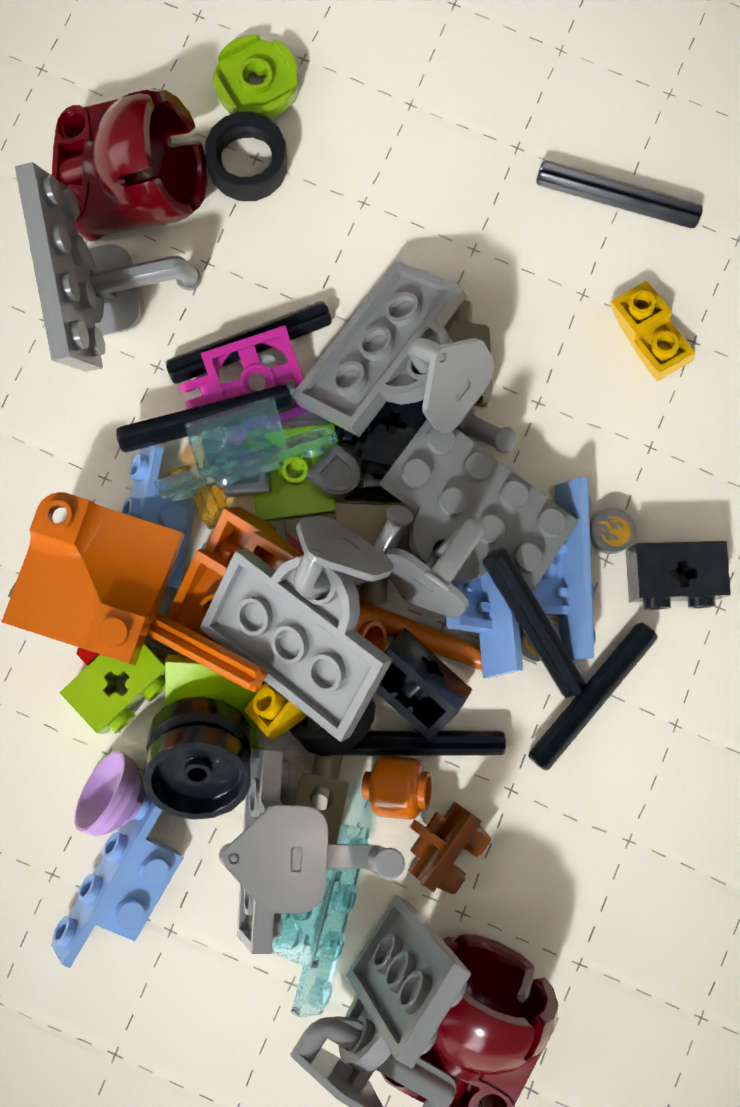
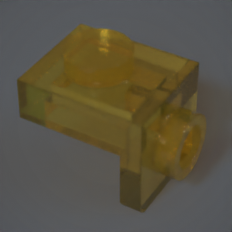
(208, 500)

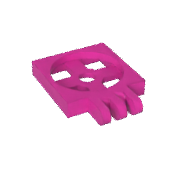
(213, 359)

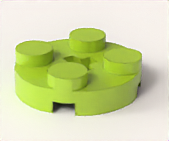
(250, 55)

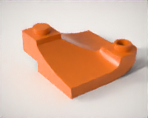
(233, 532)
(93, 577)

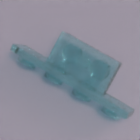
(238, 443)
(317, 936)

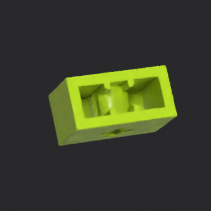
(92, 689)

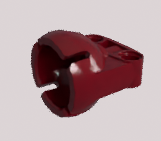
(126, 165)
(493, 1031)

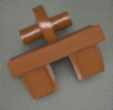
(442, 843)

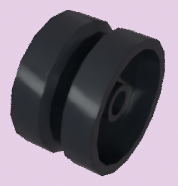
(198, 758)

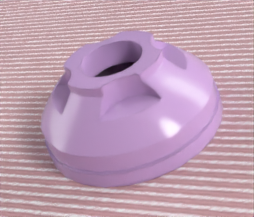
(109, 796)

